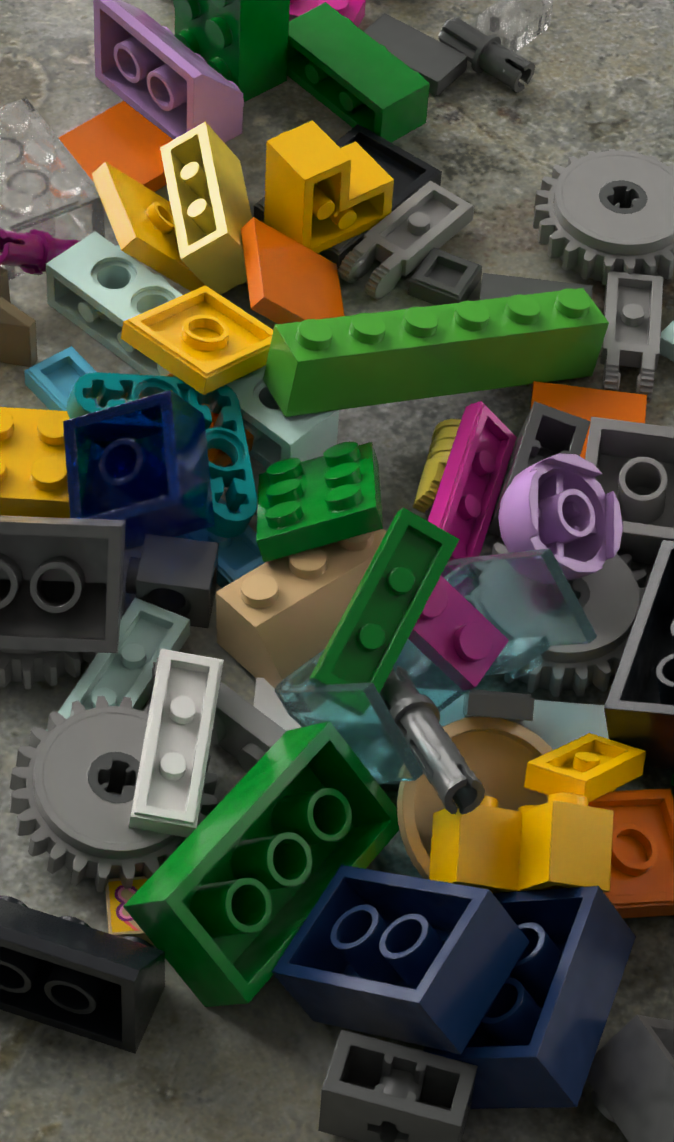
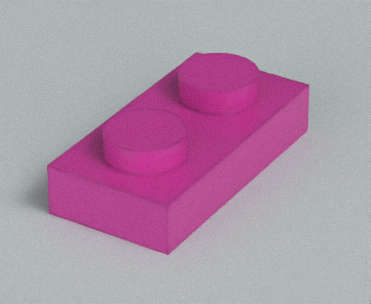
(457, 636)

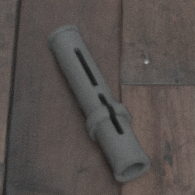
(430, 744)

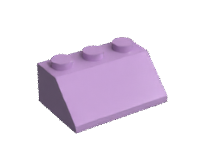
(161, 74)

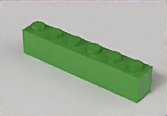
(433, 351)

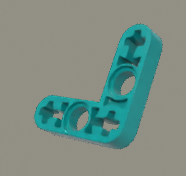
(226, 435)

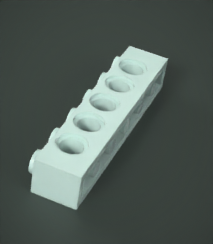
(104, 286)

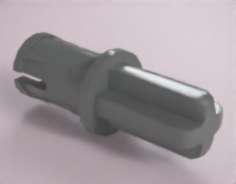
(487, 54)

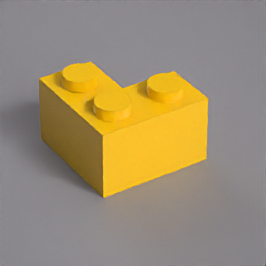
(322, 190)
(524, 849)

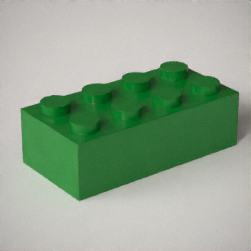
(238, 39)
(262, 862)

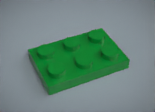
(318, 500)

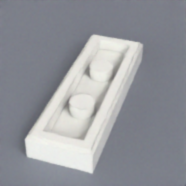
(176, 743)

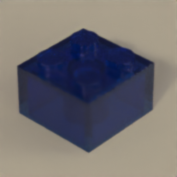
(141, 467)

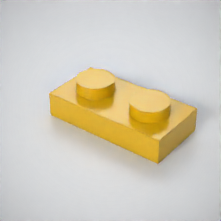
(585, 767)

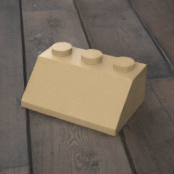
(291, 605)

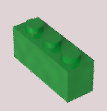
(355, 74)

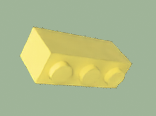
(207, 206)

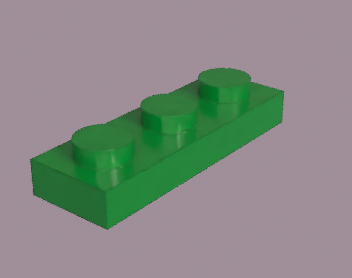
(386, 603)

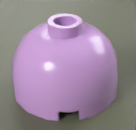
(565, 510)

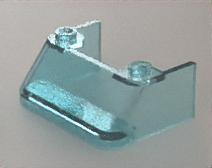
(514, 591)

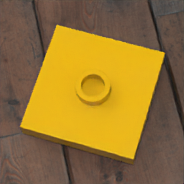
(143, 224)
(201, 339)

